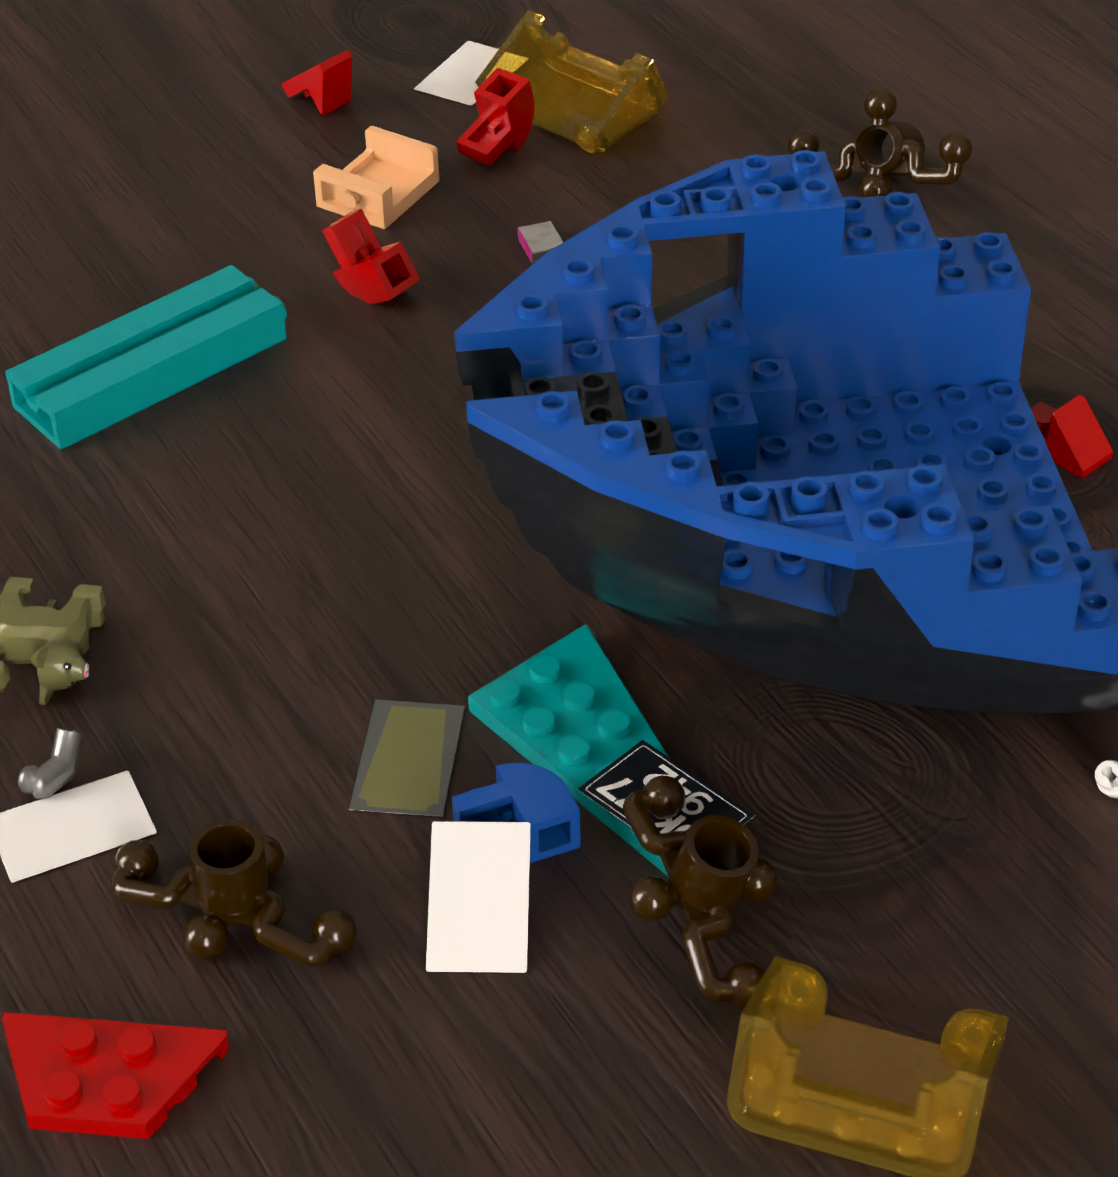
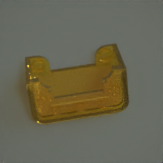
(577, 91)
(860, 1086)

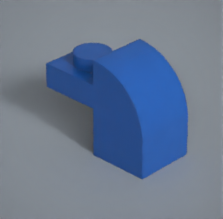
(526, 795)

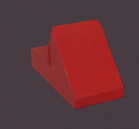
(326, 83)
(1073, 436)

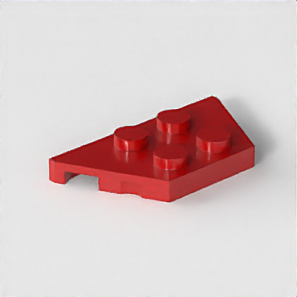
(105, 1072)

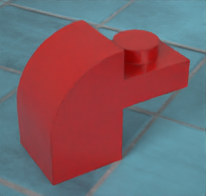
(505, 117)
(366, 267)

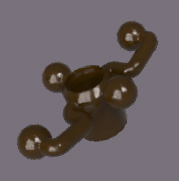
(907, 157)
(707, 878)
(230, 888)

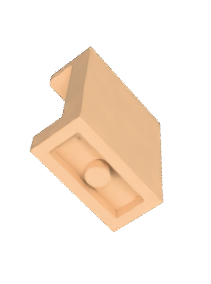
(380, 180)

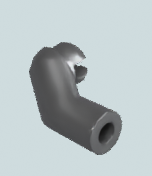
(56, 771)

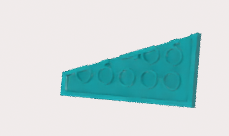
(569, 717)

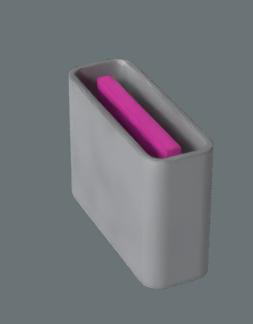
(538, 239)

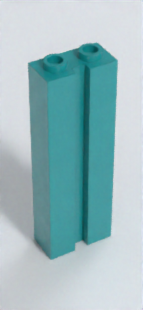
(146, 356)

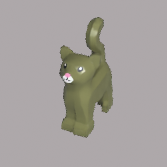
(48, 636)

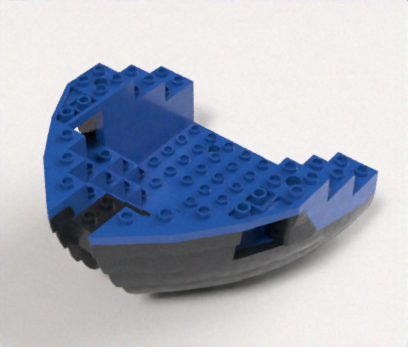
(803, 453)

